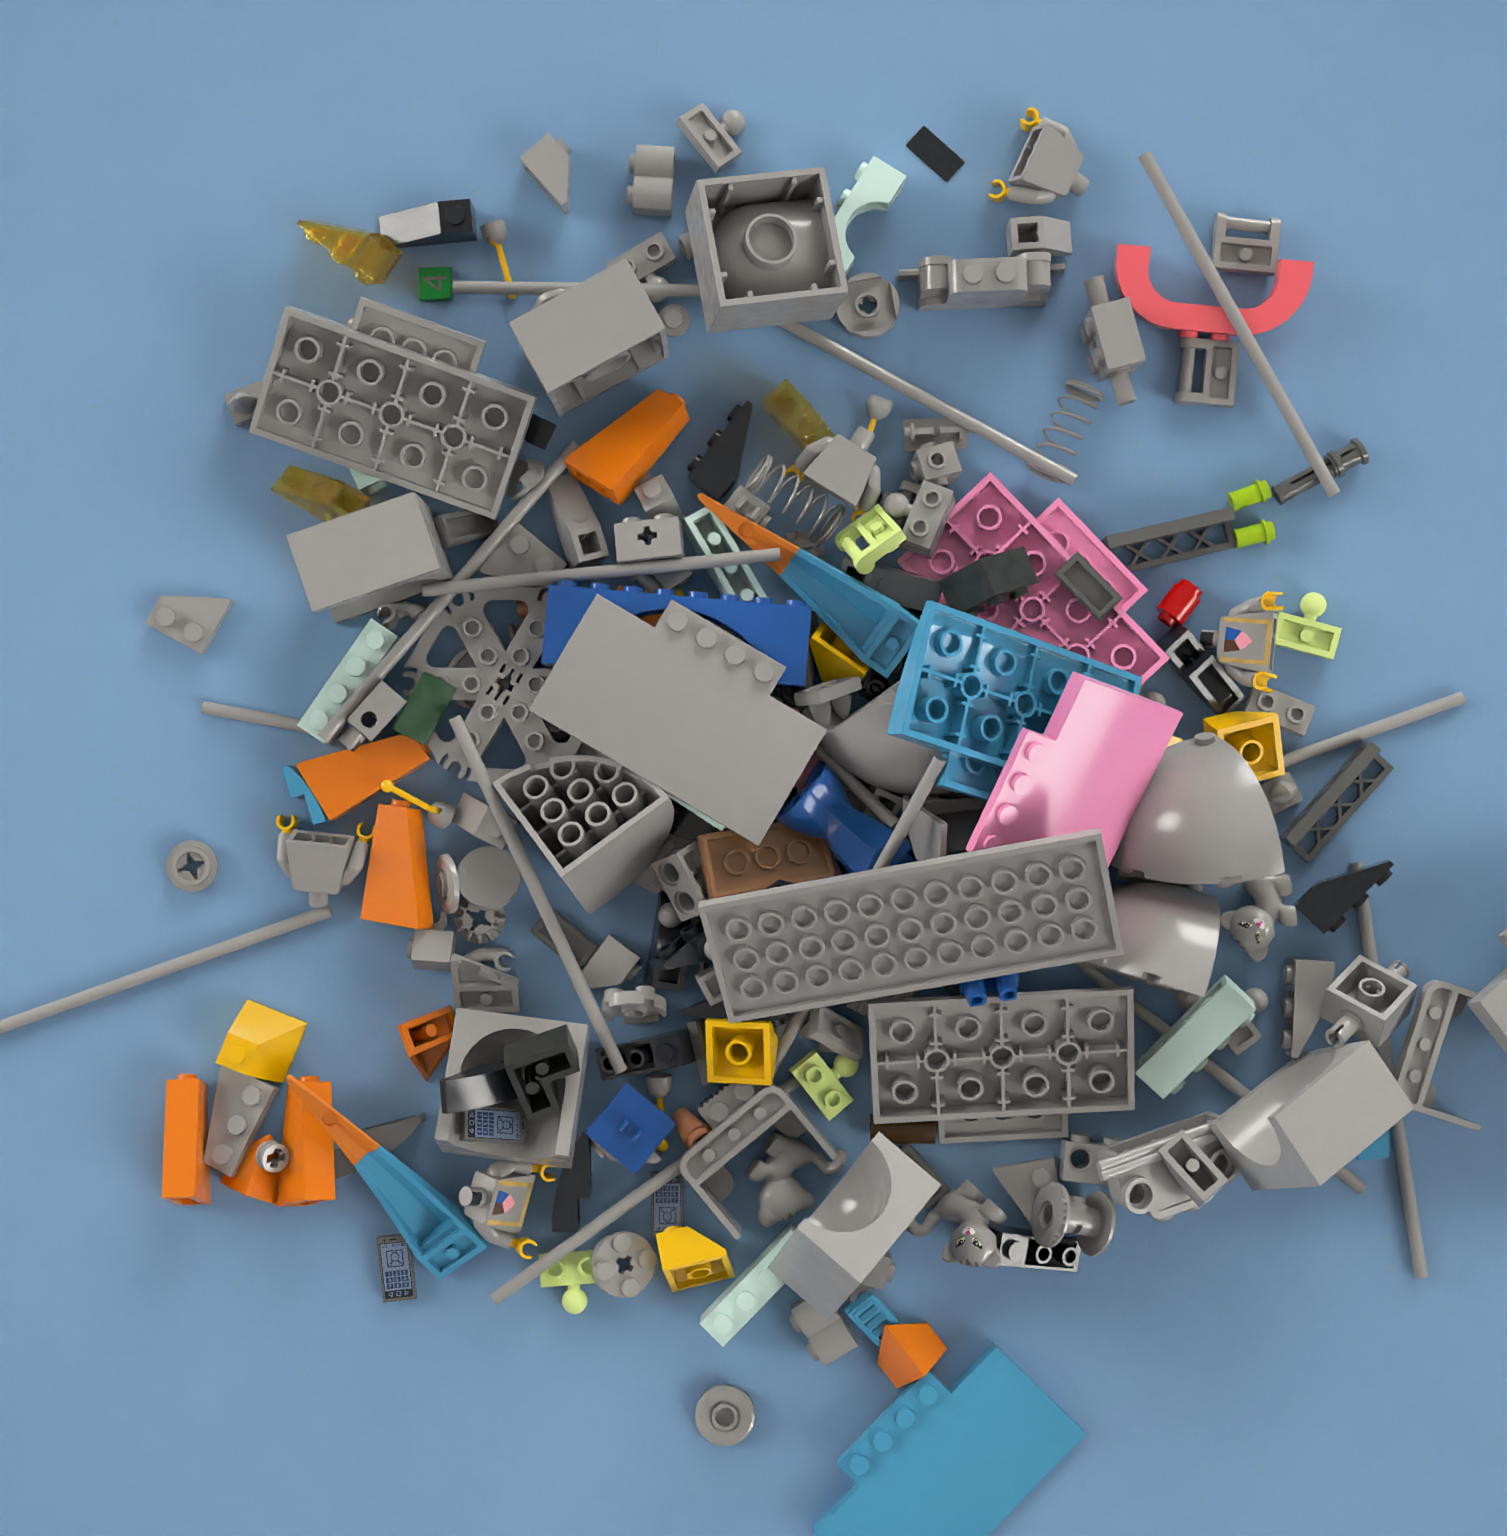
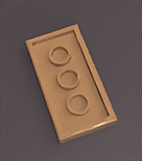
(739, 866)

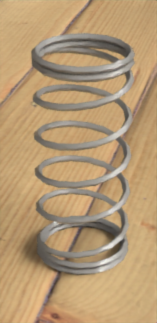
(1084, 399)
(759, 477)

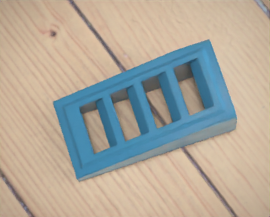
(871, 1315)

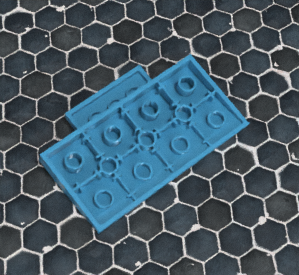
(976, 687)
(952, 1455)

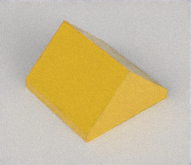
(740, 1051)

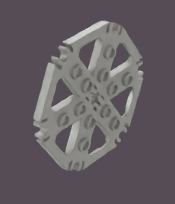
(475, 683)

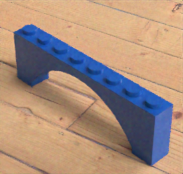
(770, 628)

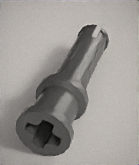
(1337, 464)

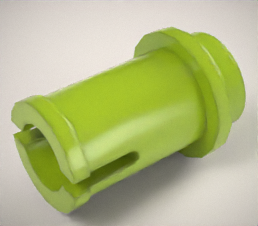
(1249, 495)
(1254, 534)

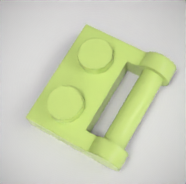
(878, 531)

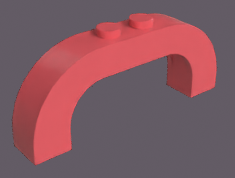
(1132, 280)

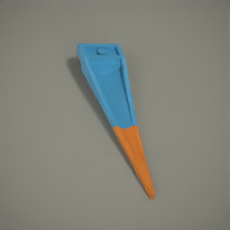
(861, 616)
(425, 1218)

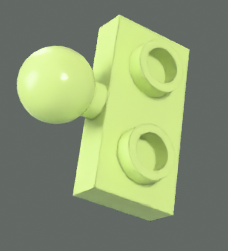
(1306, 633)
(823, 1083)
(570, 1271)

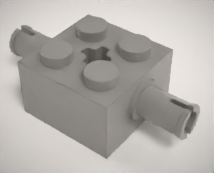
(1112, 340)
(1367, 1002)

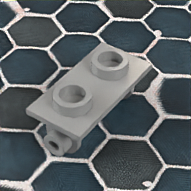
(933, 430)

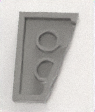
(236, 1118)

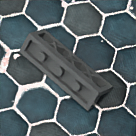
(1174, 528)
(1332, 793)

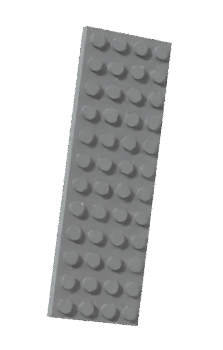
(913, 926)

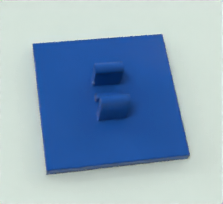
(630, 1128)

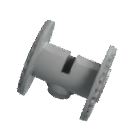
(1089, 1218)

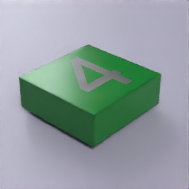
(435, 284)

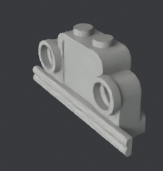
(982, 281)
(1141, 1178)

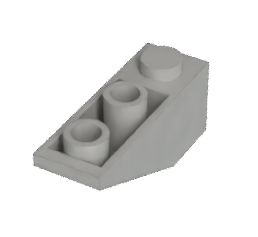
(576, 524)
(1305, 996)

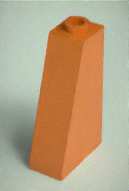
(629, 446)
(349, 779)
(398, 869)
(185, 1139)
(310, 1168)

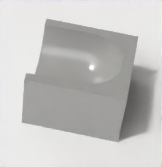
(765, 249)
(592, 337)
(370, 557)
(480, 1039)
(1311, 1117)
(854, 1226)

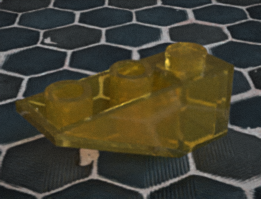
(362, 250)
(795, 415)
(319, 494)

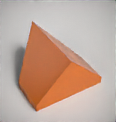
(428, 1039)
(254, 1180)
(908, 1352)

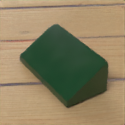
(424, 708)

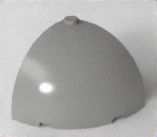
(874, 757)
(1202, 819)
(590, 821)
(1165, 936)

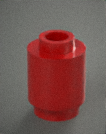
(1178, 603)

